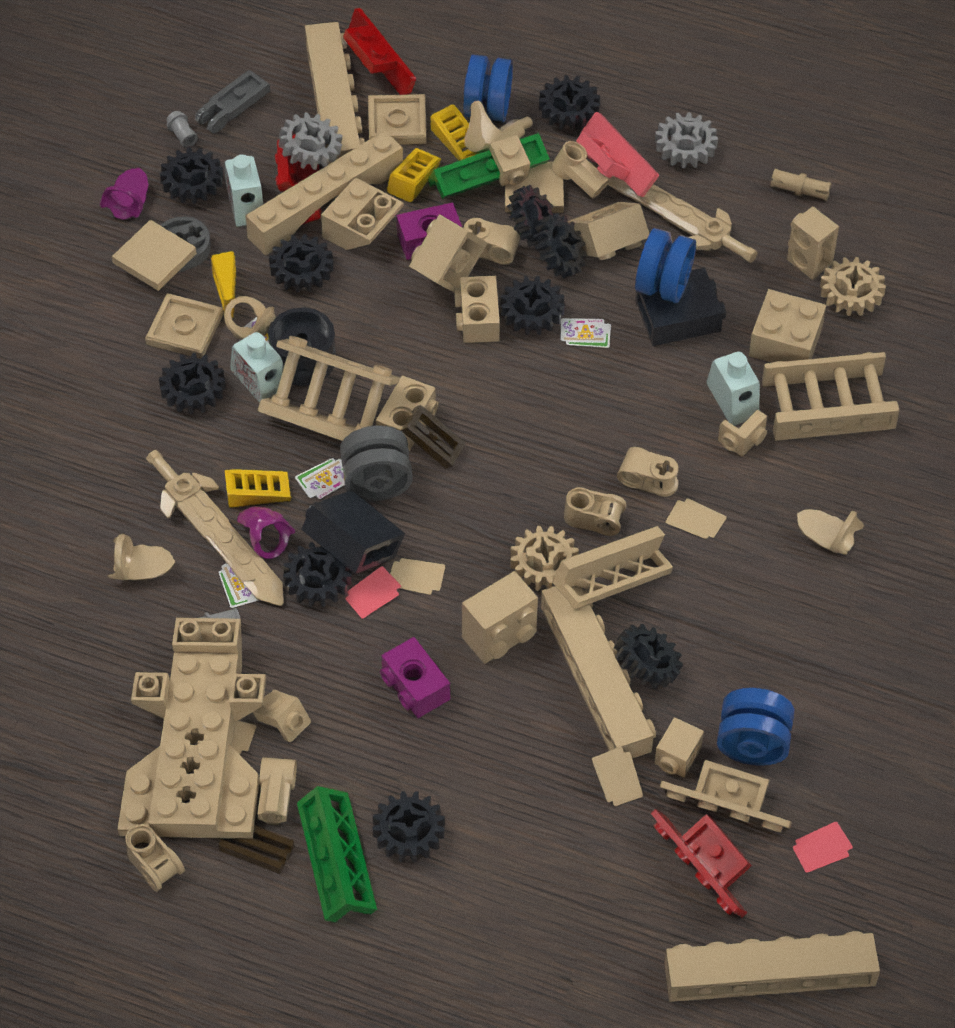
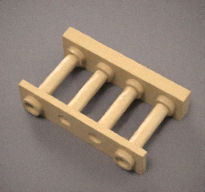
(307, 413)
(831, 420)

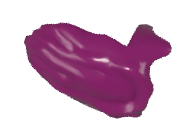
(127, 195)
(256, 519)

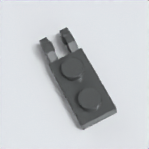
(232, 101)

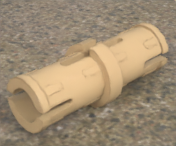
(800, 184)

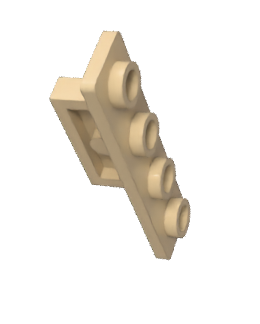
(730, 790)

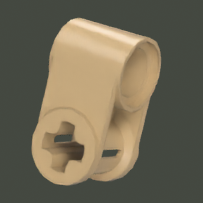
(500, 239)
(646, 471)
(594, 511)
(154, 862)

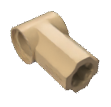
(573, 165)
(276, 783)

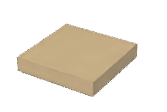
(399, 116)
(547, 182)
(154, 255)
(184, 326)

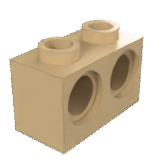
(812, 242)
(479, 309)
(403, 399)

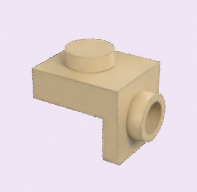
(510, 160)
(743, 439)
(284, 713)

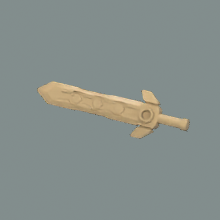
(706, 230)
(189, 496)

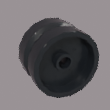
(308, 325)

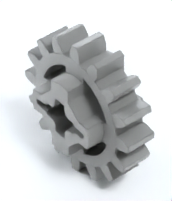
(686, 140)
(310, 141)

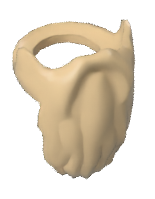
(263, 321)
(829, 530)
(139, 561)

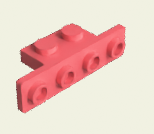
(616, 155)

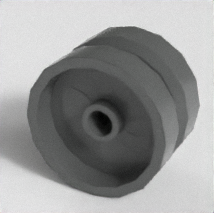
(376, 462)

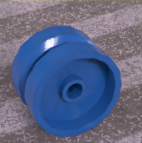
(488, 88)
(665, 265)
(755, 726)

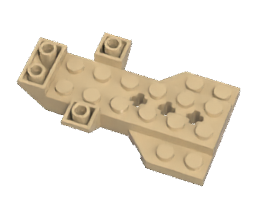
(197, 706)

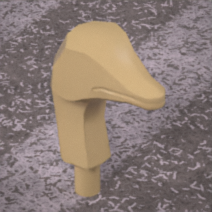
(483, 132)

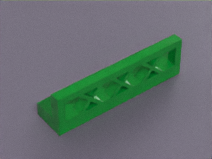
(481, 169)
(329, 851)

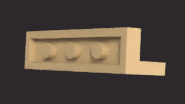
(606, 562)

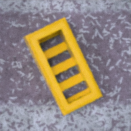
(446, 121)
(410, 176)
(225, 277)
(245, 478)

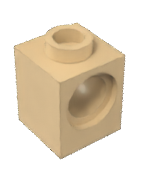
(679, 747)

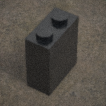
(693, 316)
(352, 531)

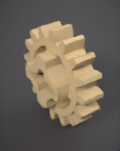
(838, 289)
(528, 557)

